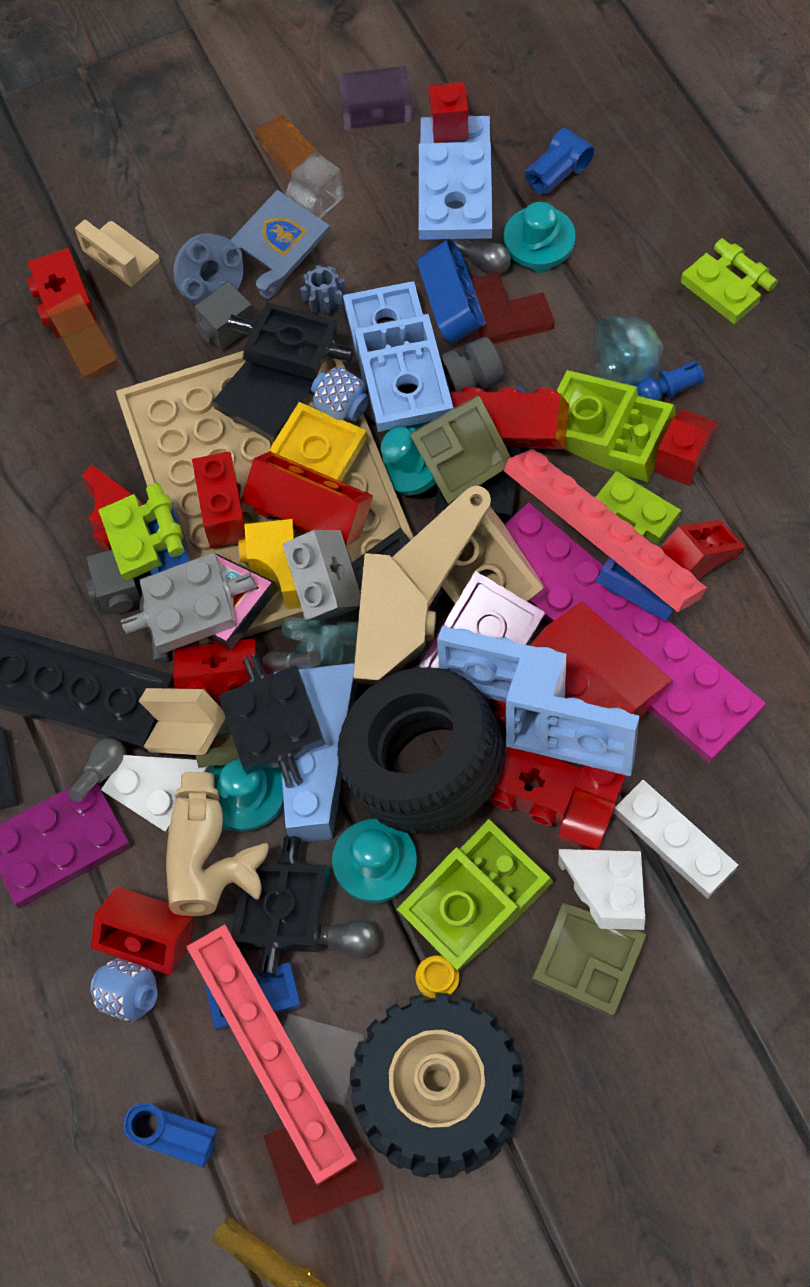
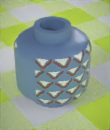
(340, 394)
(124, 989)

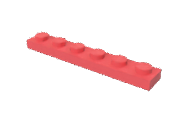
(606, 530)
(272, 1055)

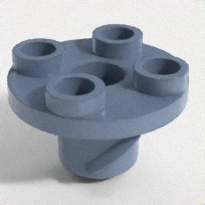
(206, 265)

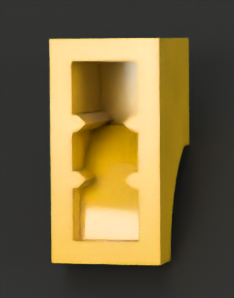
(266, 555)

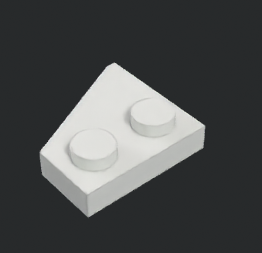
(150, 785)
(609, 885)

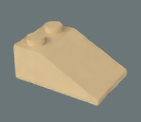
(495, 556)

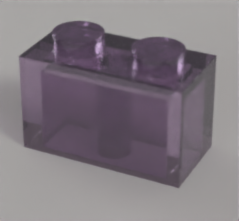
(375, 97)

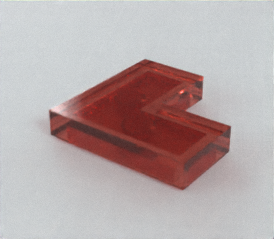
(510, 318)
(300, 1190)

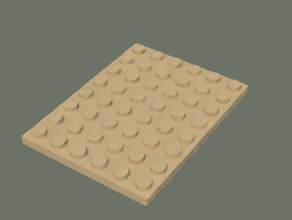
(176, 421)

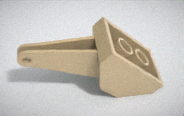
(401, 588)

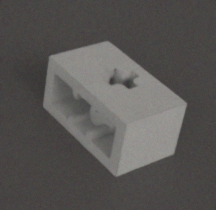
(322, 574)

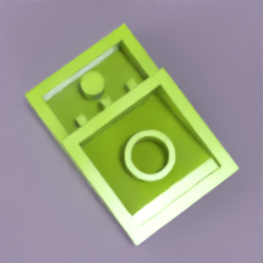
(614, 424)
(475, 895)

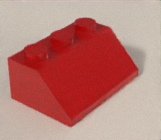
(602, 664)

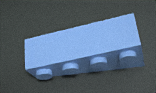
(314, 803)

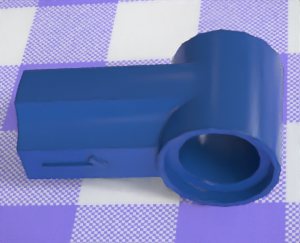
(565, 155)
(174, 1135)

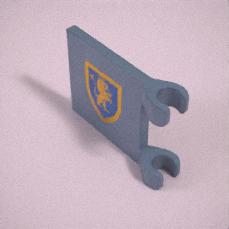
(279, 239)

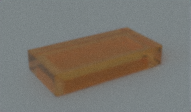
(284, 143)
(81, 335)

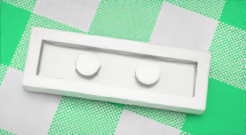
(675, 839)

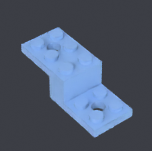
(455, 183)
(397, 356)
(536, 707)

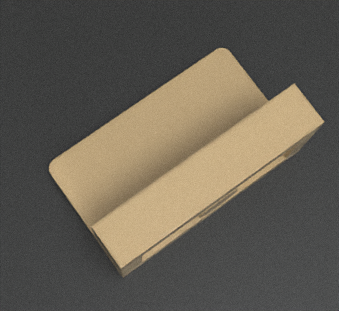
(117, 251)
(185, 720)

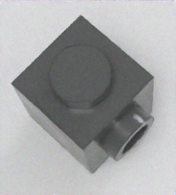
(215, 312)
(109, 586)

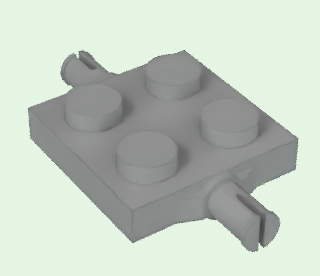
(188, 603)

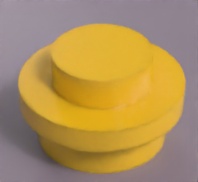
(436, 976)

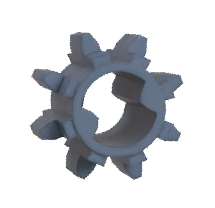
(323, 289)

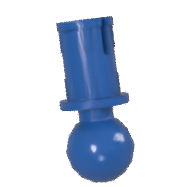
(672, 382)

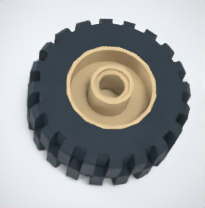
(437, 1086)

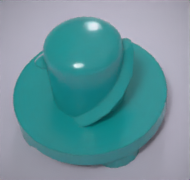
(539, 237)
(404, 463)
(248, 799)
(374, 862)

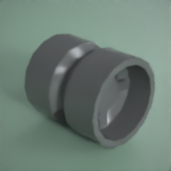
(474, 367)

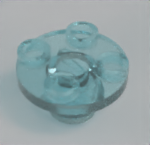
(321, 637)

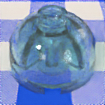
(627, 349)

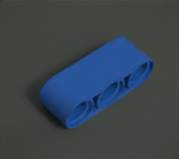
(450, 291)

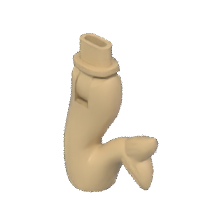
(191, 838)

